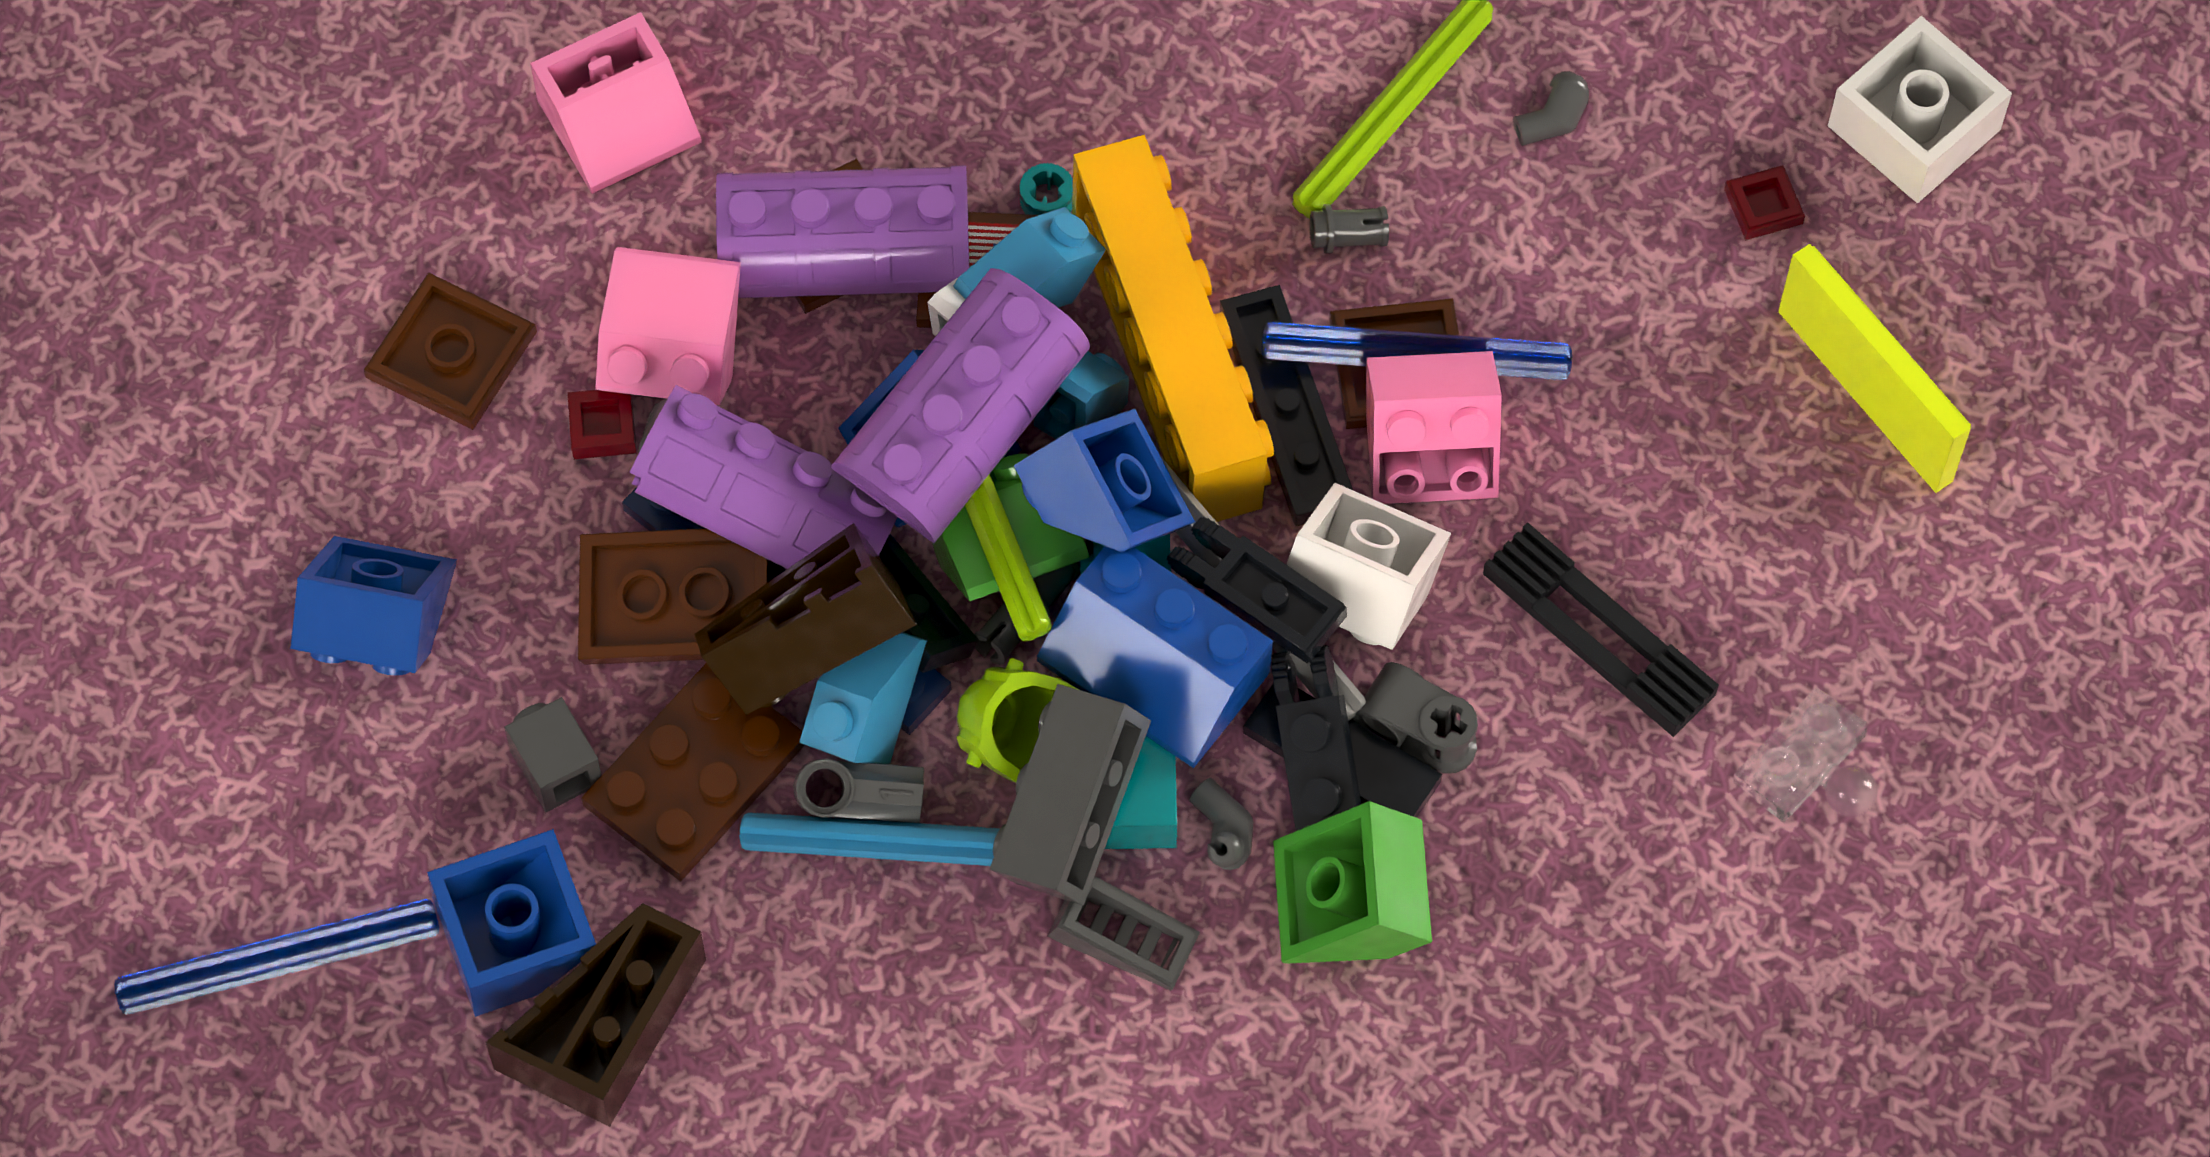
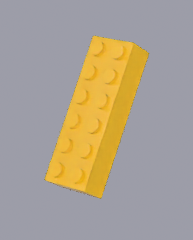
(1169, 328)

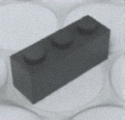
(1069, 794)

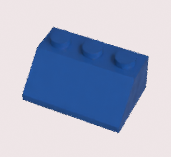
(1158, 648)

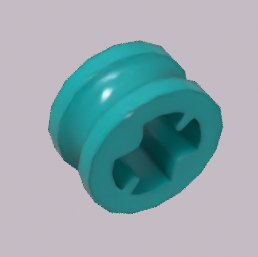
(1045, 174)

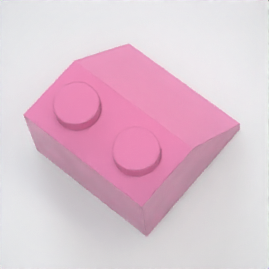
(668, 325)

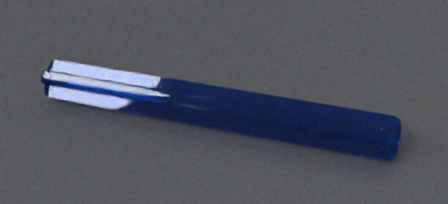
(1355, 345)
(276, 956)

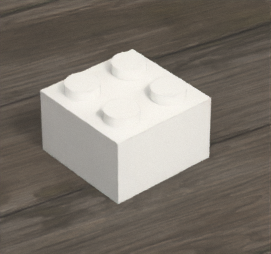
(1919, 109)
(1370, 561)

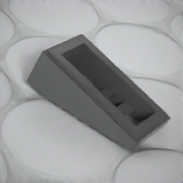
(1091, 942)

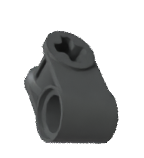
(1413, 712)

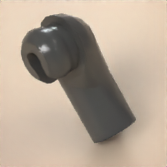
(1561, 111)
(1231, 825)

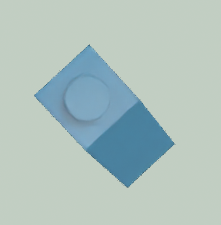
(1046, 252)
(1089, 394)
(864, 702)

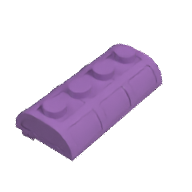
(844, 230)
(963, 403)
(749, 483)

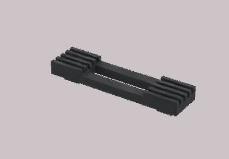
(1671, 686)

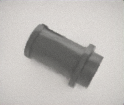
(1348, 227)

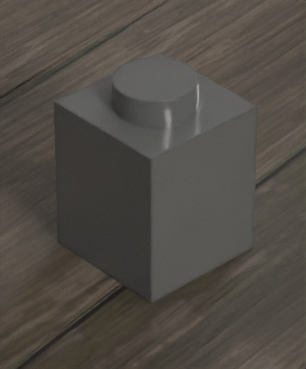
(552, 753)

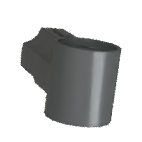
(867, 791)

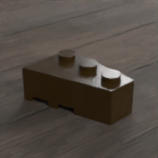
(805, 622)
(605, 1017)

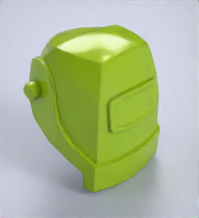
(1002, 716)

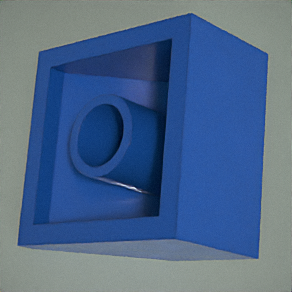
(1105, 484)
(371, 605)
(511, 920)

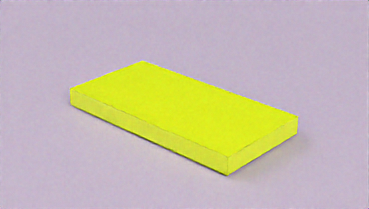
(1874, 368)

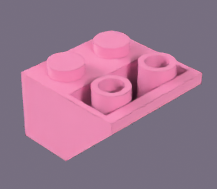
(615, 102)
(1433, 427)

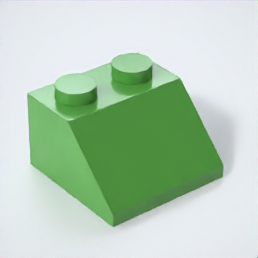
(1041, 544)
(1353, 887)

